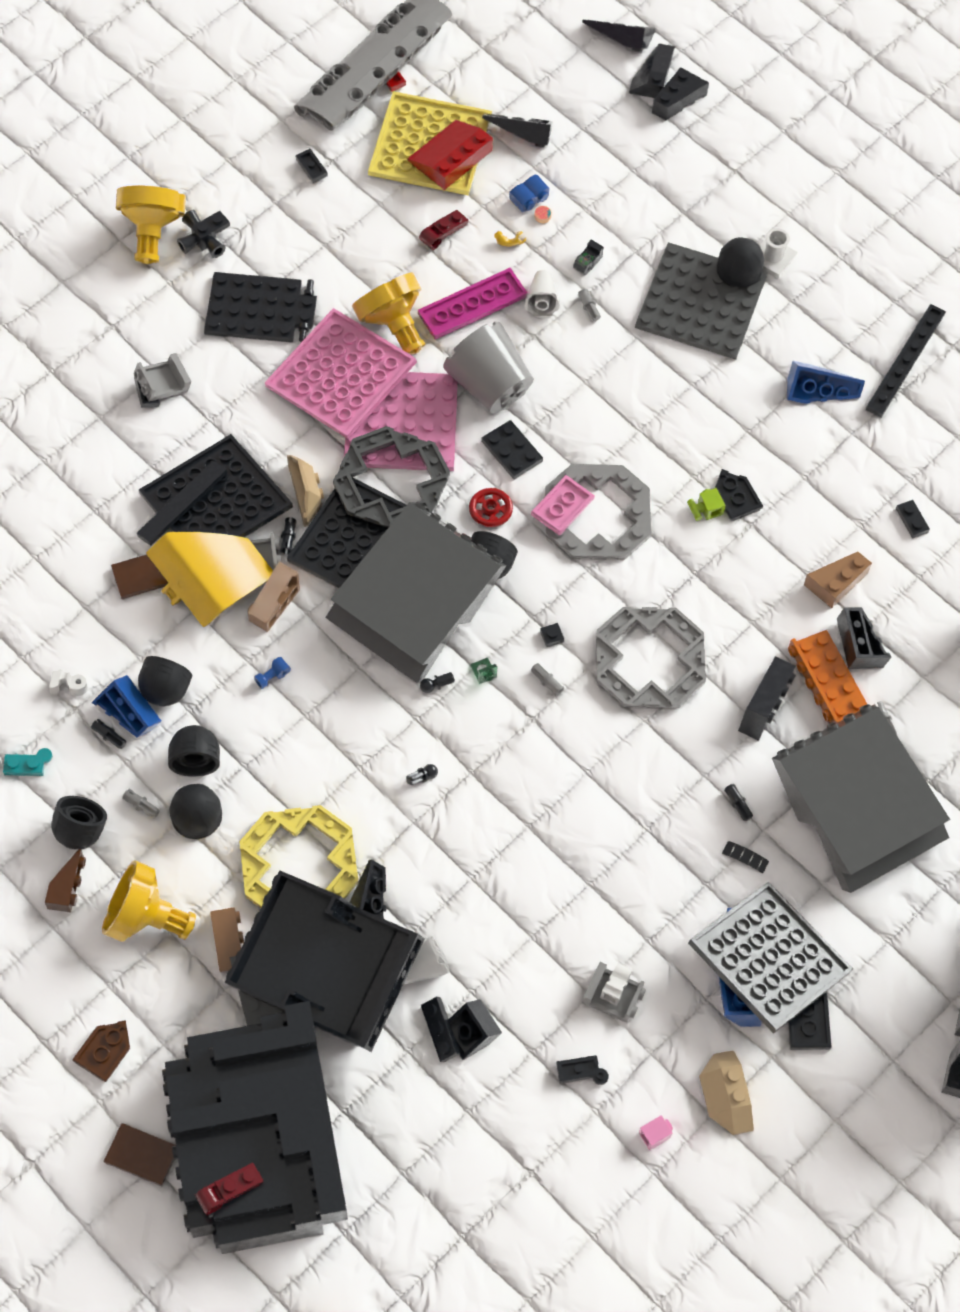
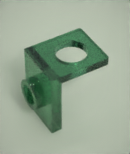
(485, 674)

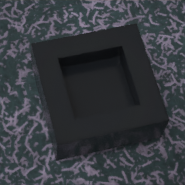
(552, 635)

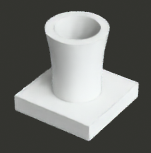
(777, 252)

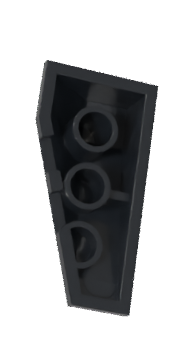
(629, 36)
(653, 73)
(533, 130)
(370, 889)

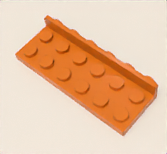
(827, 676)

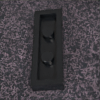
(440, 1029)

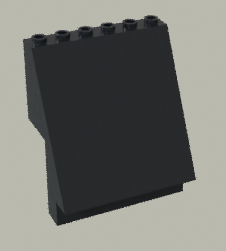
(327, 953)

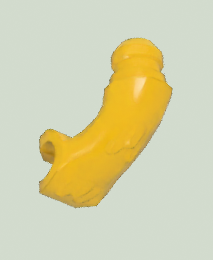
(504, 241)

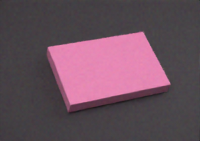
(562, 505)

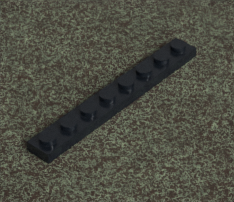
(906, 360)

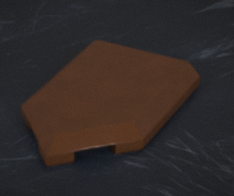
(104, 1050)

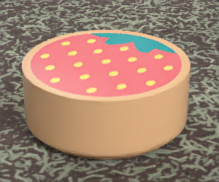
(542, 214)

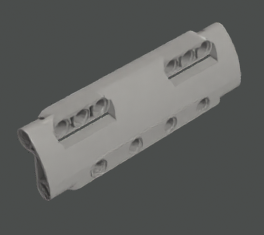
(373, 58)

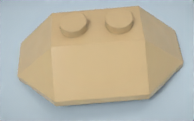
(305, 488)
(727, 1093)

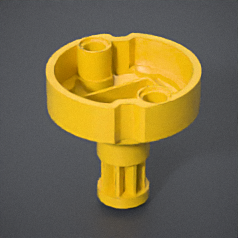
(149, 210)
(391, 306)
(138, 904)

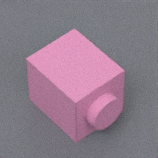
(656, 1132)

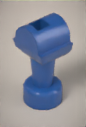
(279, 669)

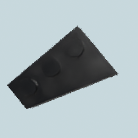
(678, 93)
(859, 640)

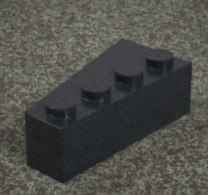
(767, 698)

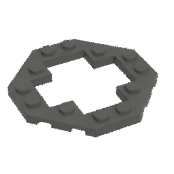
(406, 445)

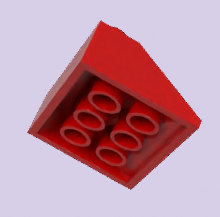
(452, 153)

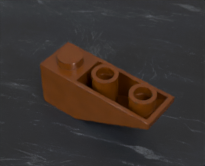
(62, 889)

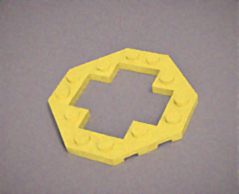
(294, 822)

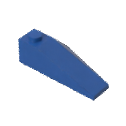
(812, 384)

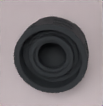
(740, 262)
(499, 546)
(163, 681)
(193, 752)
(195, 811)
(78, 822)

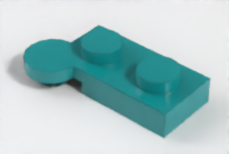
(27, 764)

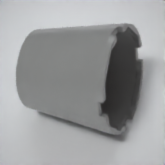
(490, 368)

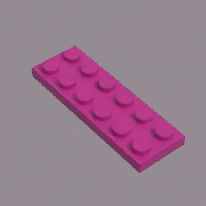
(472, 303)

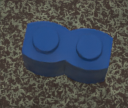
(529, 193)

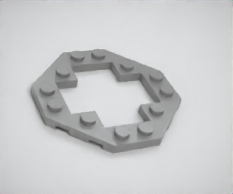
(639, 512)
(651, 694)

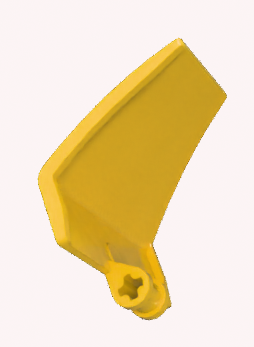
(208, 570)

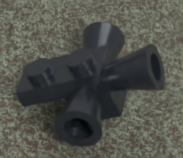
(204, 233)

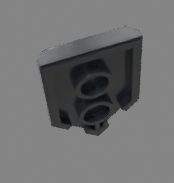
(737, 495)

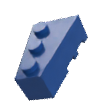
(128, 706)

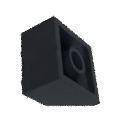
(473, 1028)

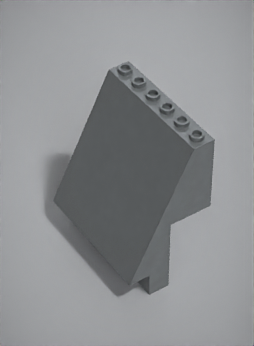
(414, 590)
(862, 797)

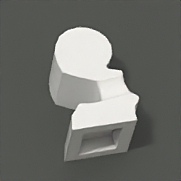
(76, 684)
(617, 981)

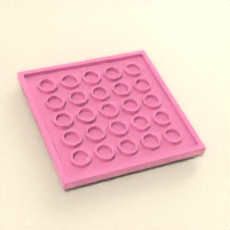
(340, 373)
(418, 406)

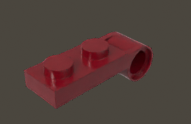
(433, 234)
(227, 1188)

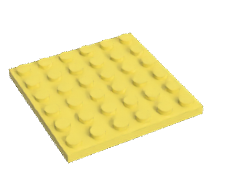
(409, 126)

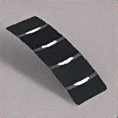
(745, 856)

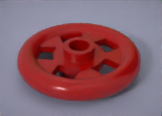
(497, 495)

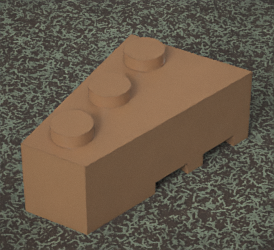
(838, 578)
(274, 597)
(226, 935)

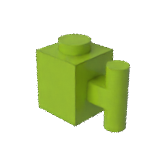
(709, 503)

